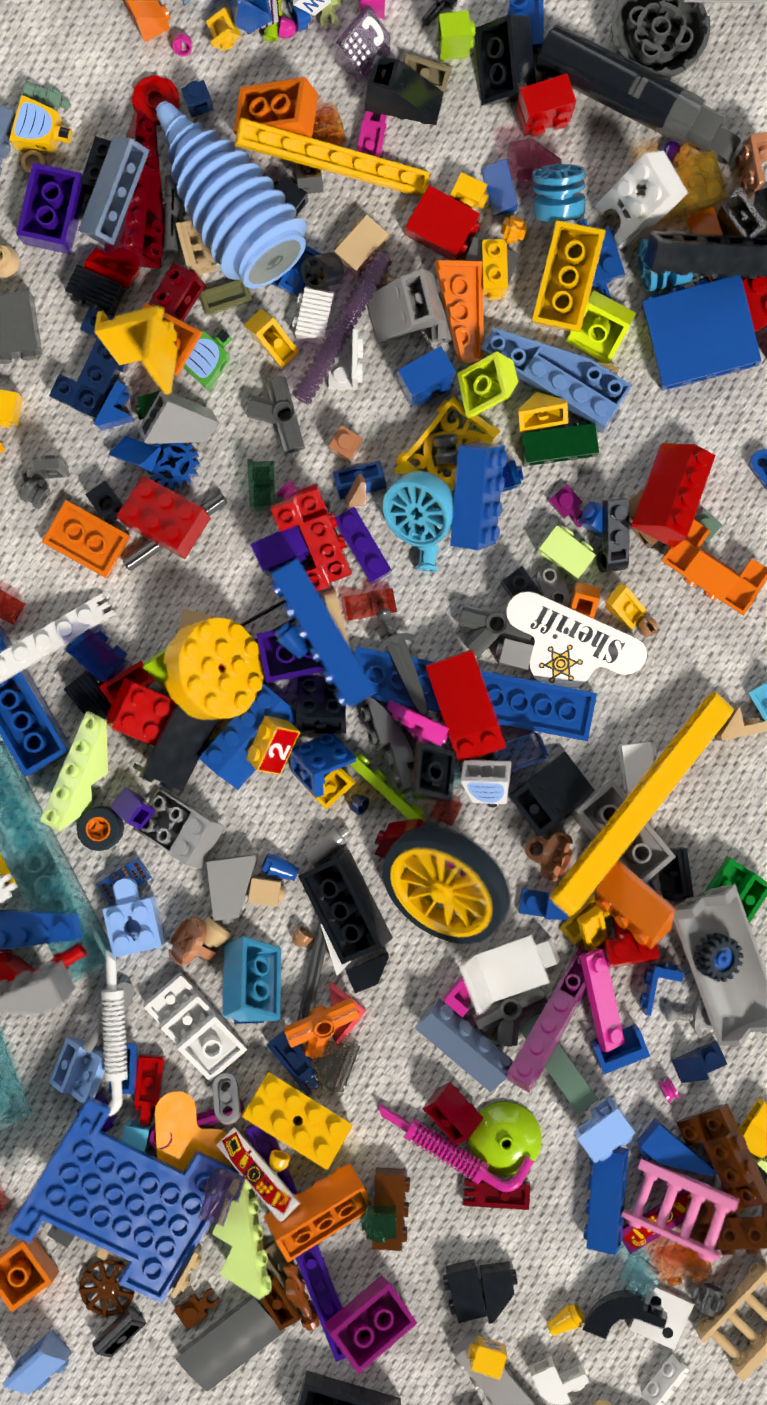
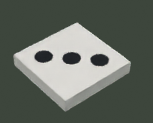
(678, 1312)

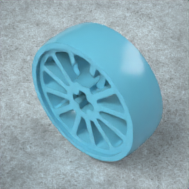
(411, 511)

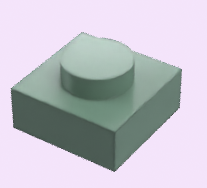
(710, 522)

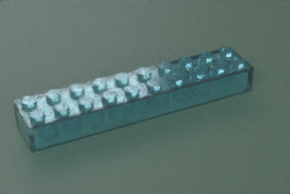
(43, 868)

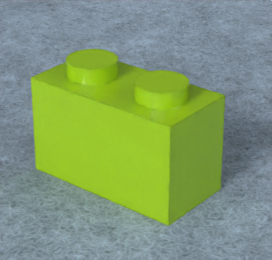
(455, 35)

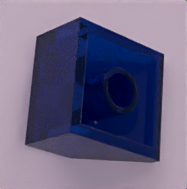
(98, 655)

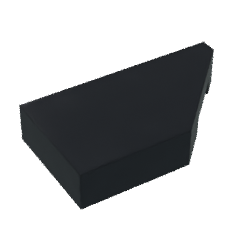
(367, 973)

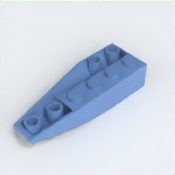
(588, 388)

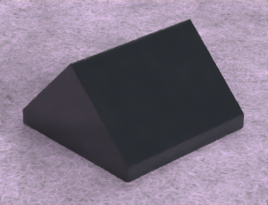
(433, 773)

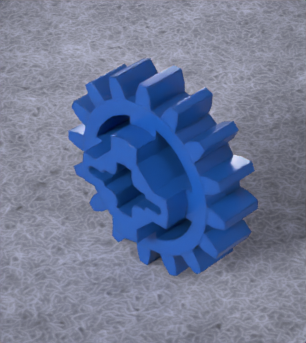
(182, 460)

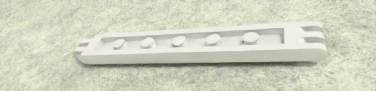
(53, 637)

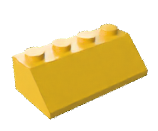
(568, 276)

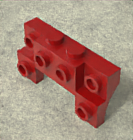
(319, 531)

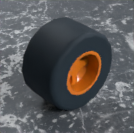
(96, 835)

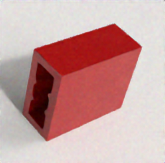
(443, 224)

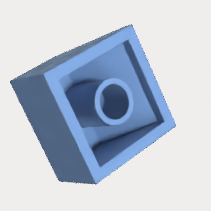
(38, 1364)

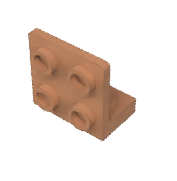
(750, 159)

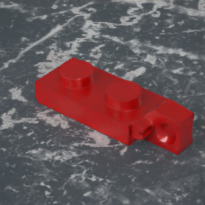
(148, 1085)

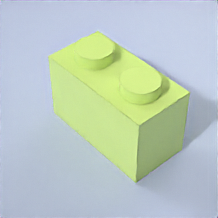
(567, 552)

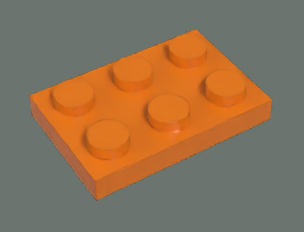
(86, 539)

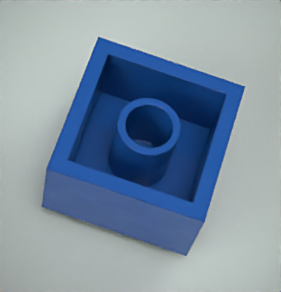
(426, 377)

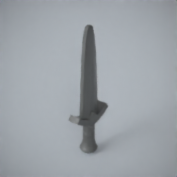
(402, 659)

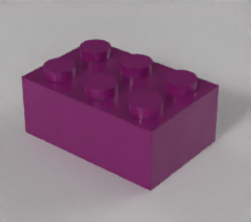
(370, 1324)

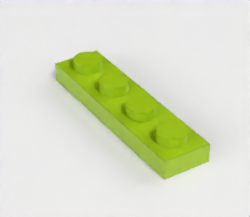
(378, 781)

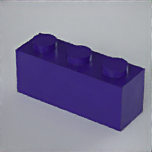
(362, 546)

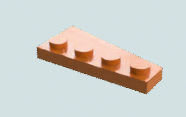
(463, 300)

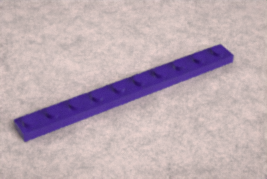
(310, 1262)

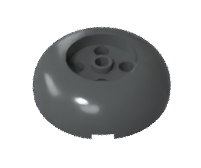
(684, 46)

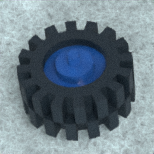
(718, 957)

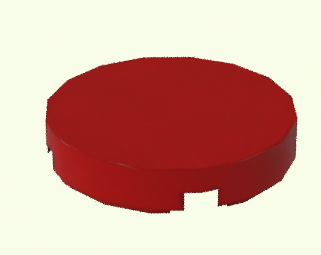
(148, 88)

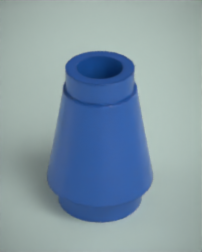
(291, 639)
(278, 867)

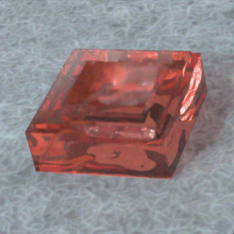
(446, 811)

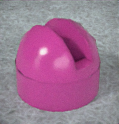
(286, 28)
(177, 44)

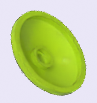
(505, 1122)

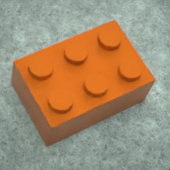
(279, 104)

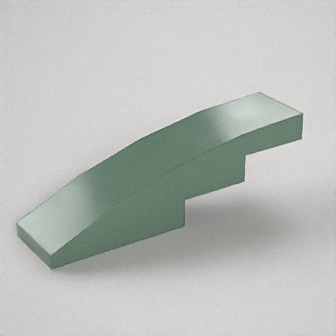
(564, 1073)

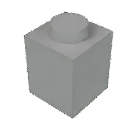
(514, 654)

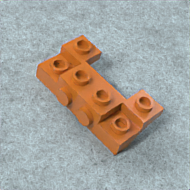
(713, 575)

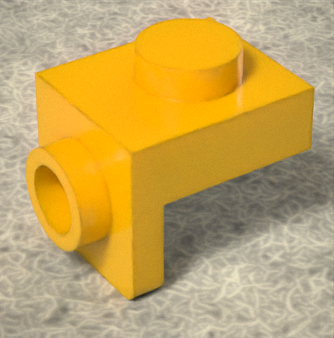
(223, 30)

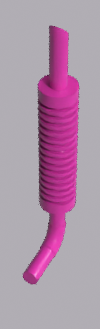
(453, 1155)

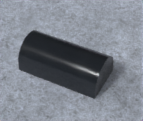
(119, 1332)

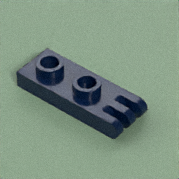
(294, 1062)

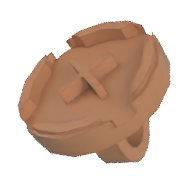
(555, 854)
(189, 942)

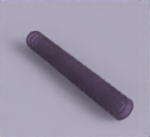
(343, 325)

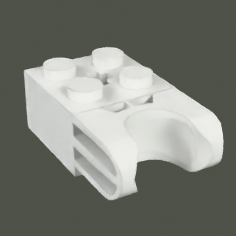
(643, 196)

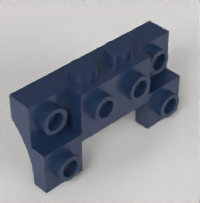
(96, 378)

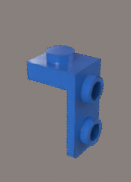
(667, 971)

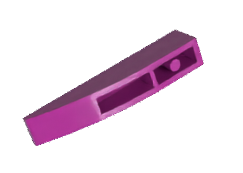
(549, 1026)

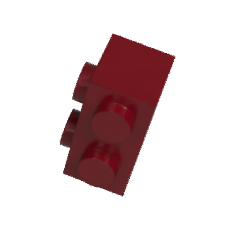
(177, 292)
(452, 1113)

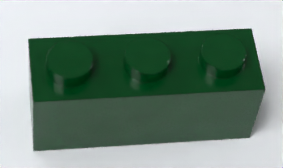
(559, 444)

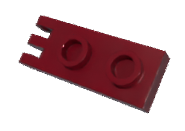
(488, 1196)

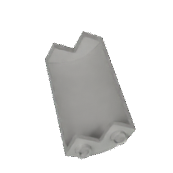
(740, 1002)

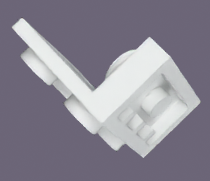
(347, 369)

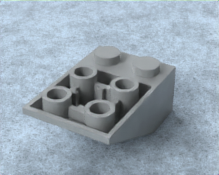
(405, 306)
(181, 829)
(37, 990)

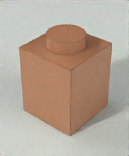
(345, 444)

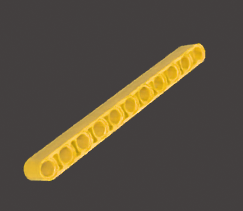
(641, 804)

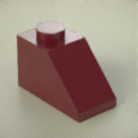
(392, 833)

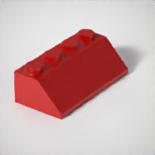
(673, 492)

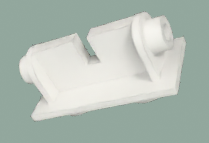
(670, 1375)

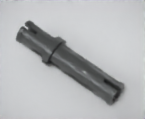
(171, 242)

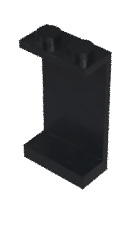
(177, 750)

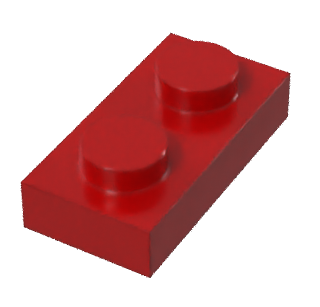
(111, 269)

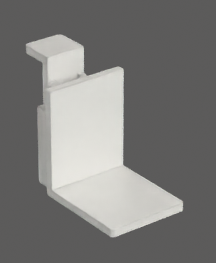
(508, 970)

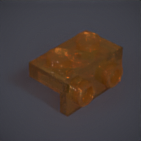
(329, 126)
(680, 1264)

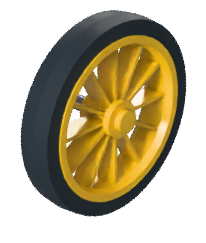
(446, 884)

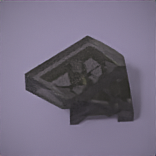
(335, 1065)

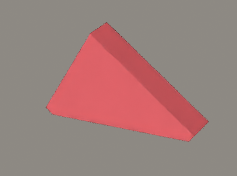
(338, 995)

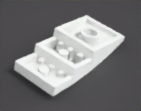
(195, 1026)

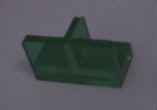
(261, 485)

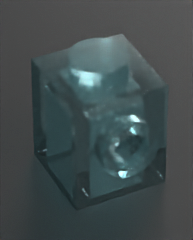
(640, 1275)

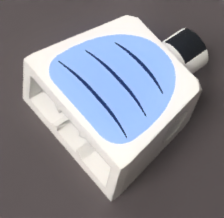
(486, 781)

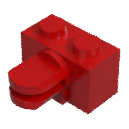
(626, 950)

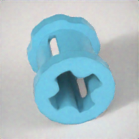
(427, 559)

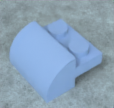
(77, 1070)

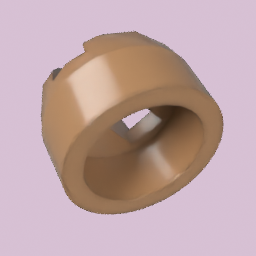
(644, 629)
(300, 938)

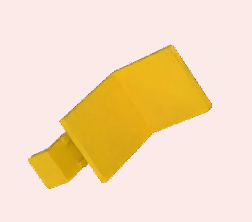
(141, 337)

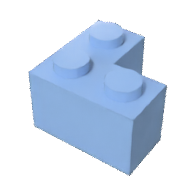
(604, 1131)

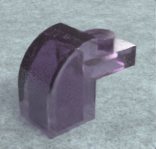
(220, 1191)

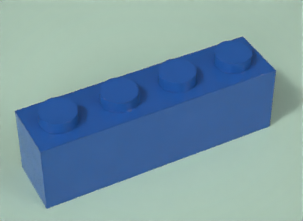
(606, 1202)

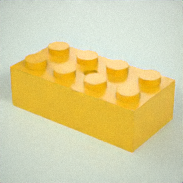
(273, 1111)

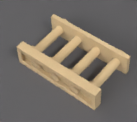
(748, 1360)

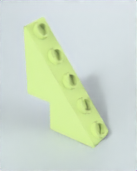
(83, 767)
(247, 1257)

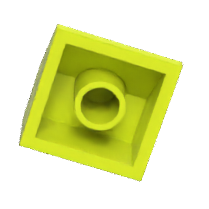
(602, 327)
(487, 383)

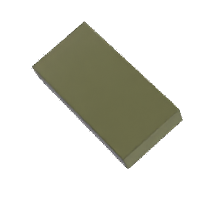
(225, 297)

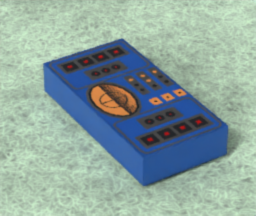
(134, 870)

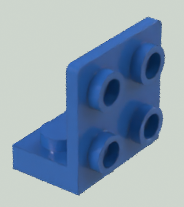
(318, 757)

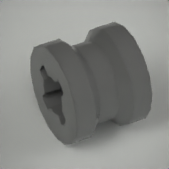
(34, 493)

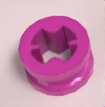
(288, 490)
(668, 1090)

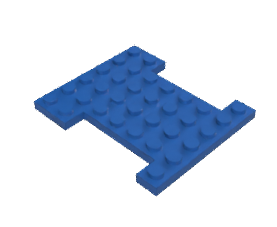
(121, 1202)

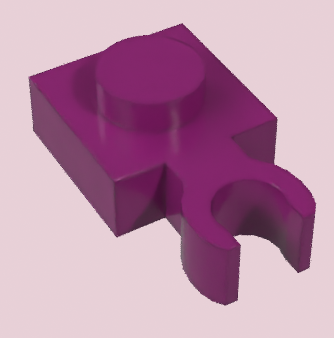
(567, 504)

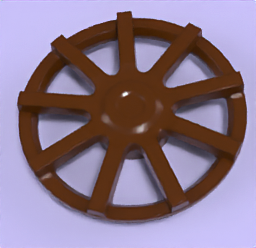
(106, 1289)

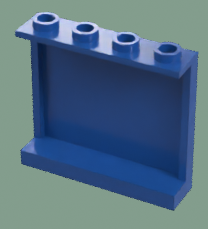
(701, 332)

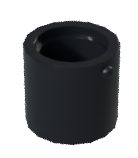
(322, 270)

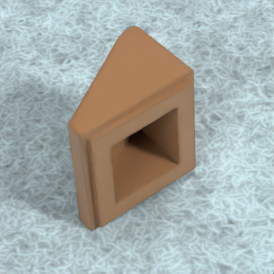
(357, 493)

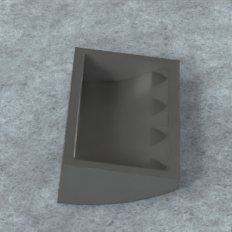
(228, 1343)

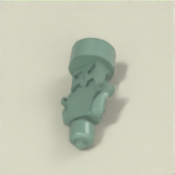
(50, 98)

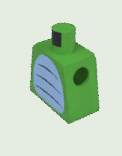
(208, 358)

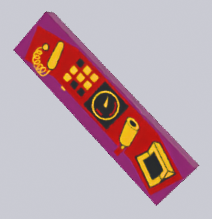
(637, 1238)

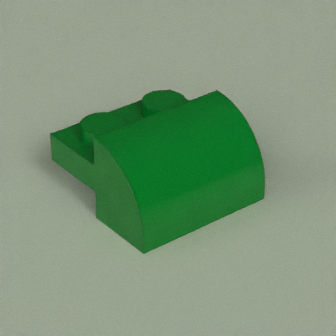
(750, 886)

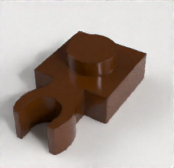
(194, 1310)

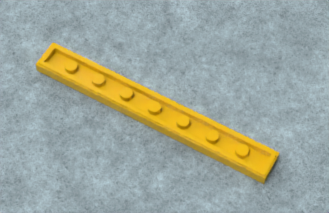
(331, 158)

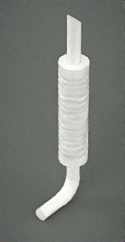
(113, 1033)

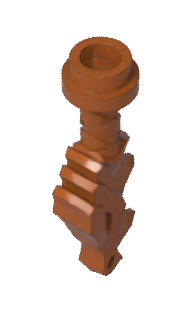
(298, 1296)

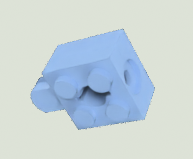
(133, 921)

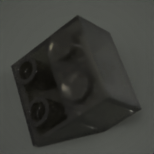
(743, 214)

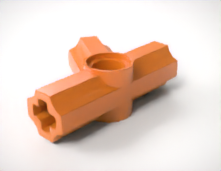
(320, 1026)

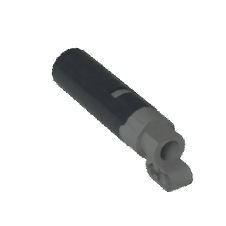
(635, 92)

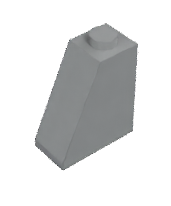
(177, 421)
(229, 885)

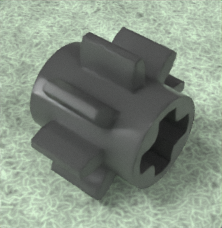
(709, 1299)

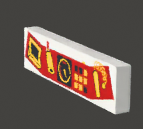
(258, 1174)

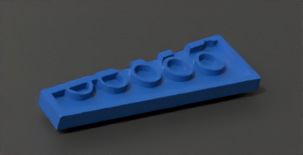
(37, 928)

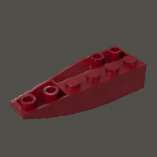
(142, 228)

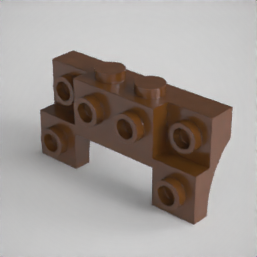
(727, 1153)
(735, 1232)

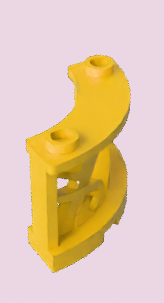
(426, 440)

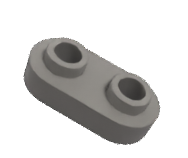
(552, 587)
(226, 1100)

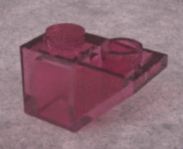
(527, 156)

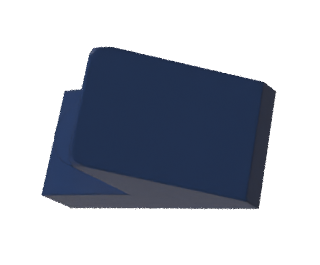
(697, 1063)

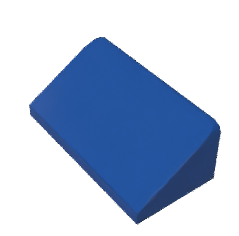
(500, 188)
(136, 453)
(372, 474)

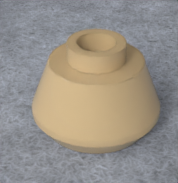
(8, 261)
(216, 933)

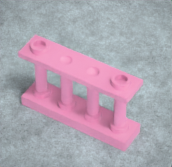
(699, 1192)

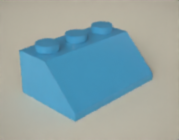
(251, 981)

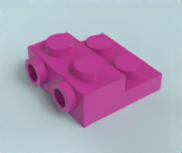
(420, 726)

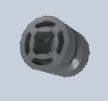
(446, 448)

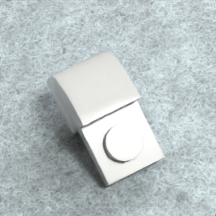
(556, 1386)

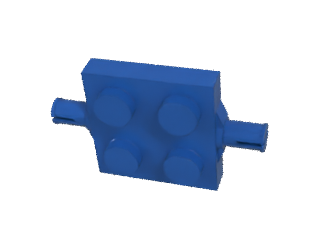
(609, 263)

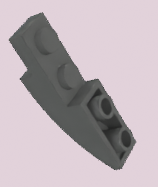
(388, 736)

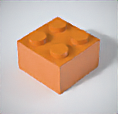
(24, 1272)

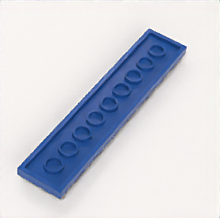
(516, 700)

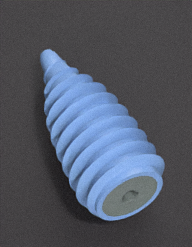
(231, 203)

